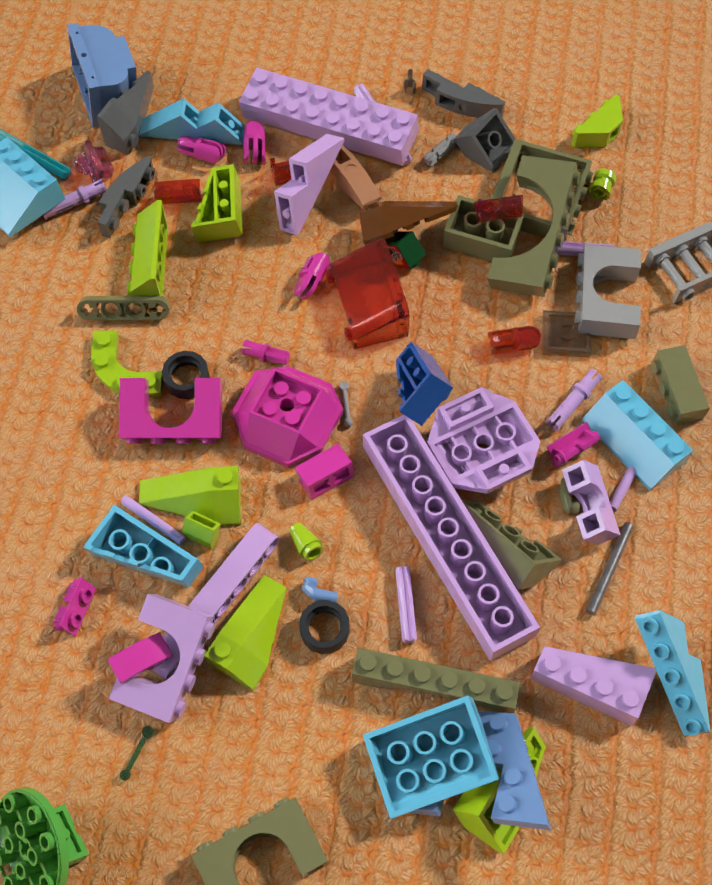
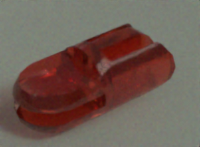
(514, 339)

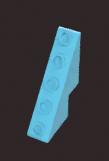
(185, 120)
(678, 671)

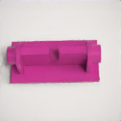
(572, 444)
(78, 598)

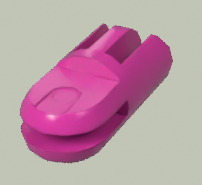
(254, 140)
(201, 148)
(311, 275)

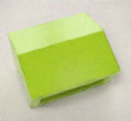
(201, 529)

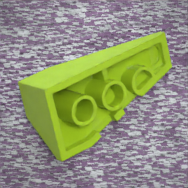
(208, 491)
(476, 805)

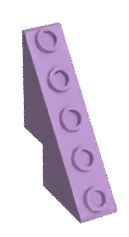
(308, 173)

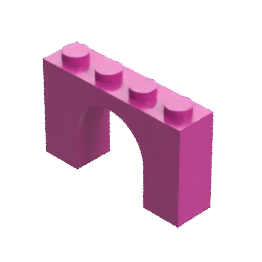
(138, 425)

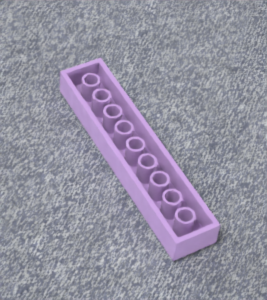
(450, 537)

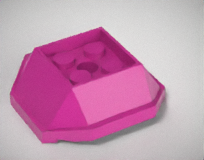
(282, 434)

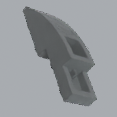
(466, 101)
(124, 191)

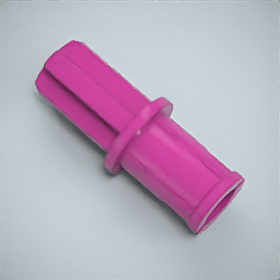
(265, 352)

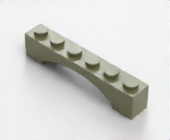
(393, 671)

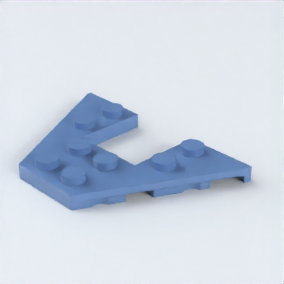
(518, 794)

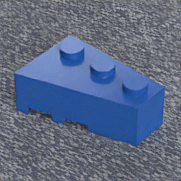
(421, 383)

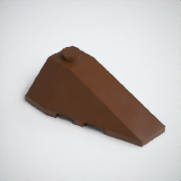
(387, 217)

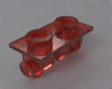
(178, 191)
(499, 208)

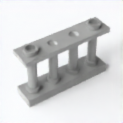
(680, 247)

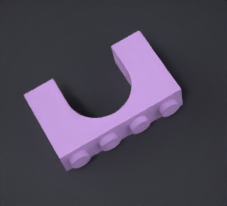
(190, 630)

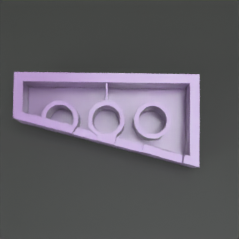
(595, 681)

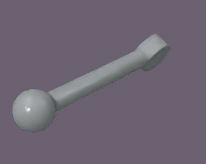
(344, 386)

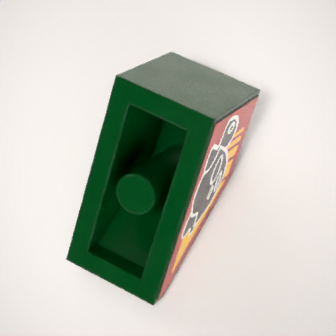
(405, 249)

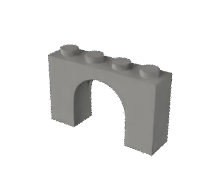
(595, 313)

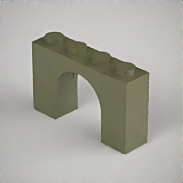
(285, 823)

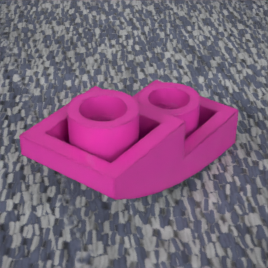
(140, 657)

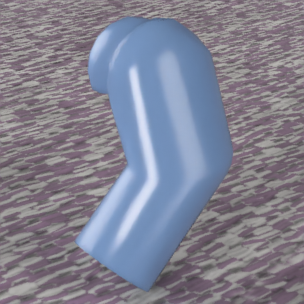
(317, 594)

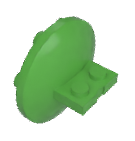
(37, 839)

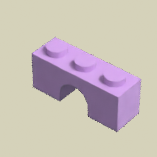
(597, 520)

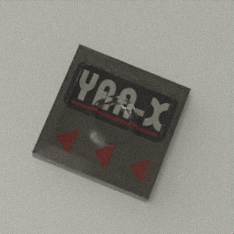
(561, 335)

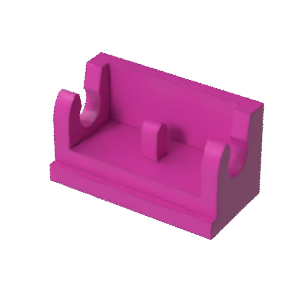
(325, 471)

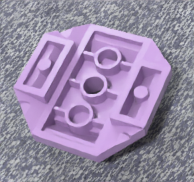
(486, 420)

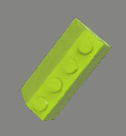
(148, 252)

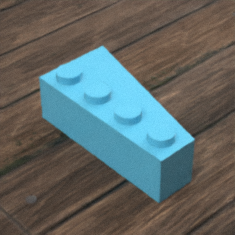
(140, 548)

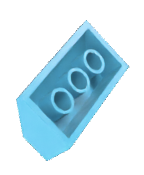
(637, 435)

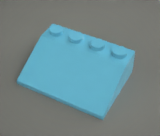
(24, 189)
(431, 756)

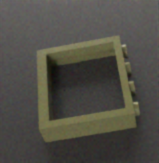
(534, 224)

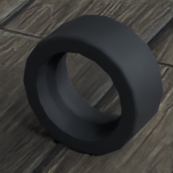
(181, 359)
(324, 606)

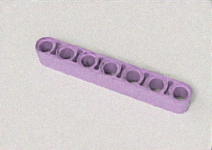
(226, 584)

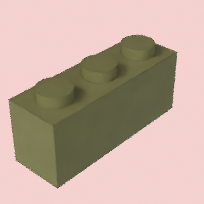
(679, 385)

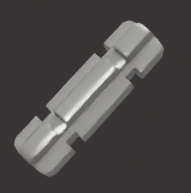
(440, 150)

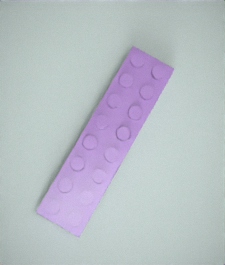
(319, 111)

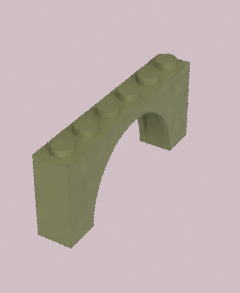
(532, 270)

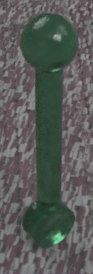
(147, 732)

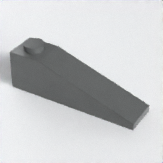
(122, 117)

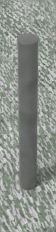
(609, 569)

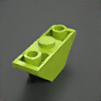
(600, 126)

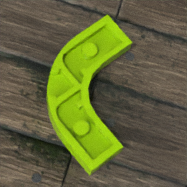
(110, 371)

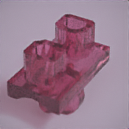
(91, 164)

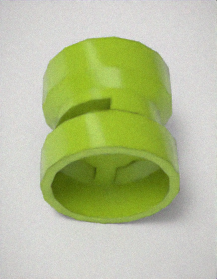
(602, 184)

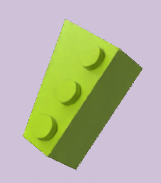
(221, 208)

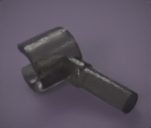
(409, 82)

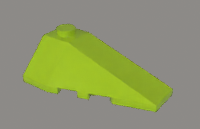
(247, 638)

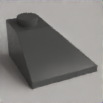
(486, 140)

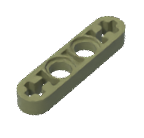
(124, 311)

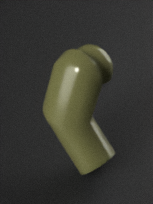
(568, 504)

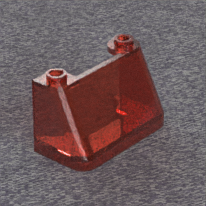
(370, 295)

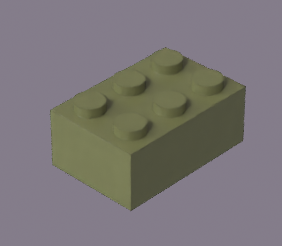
(480, 239)

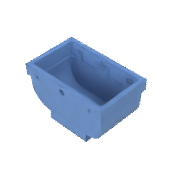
(100, 65)

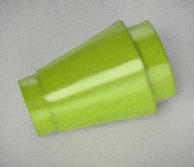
(306, 542)

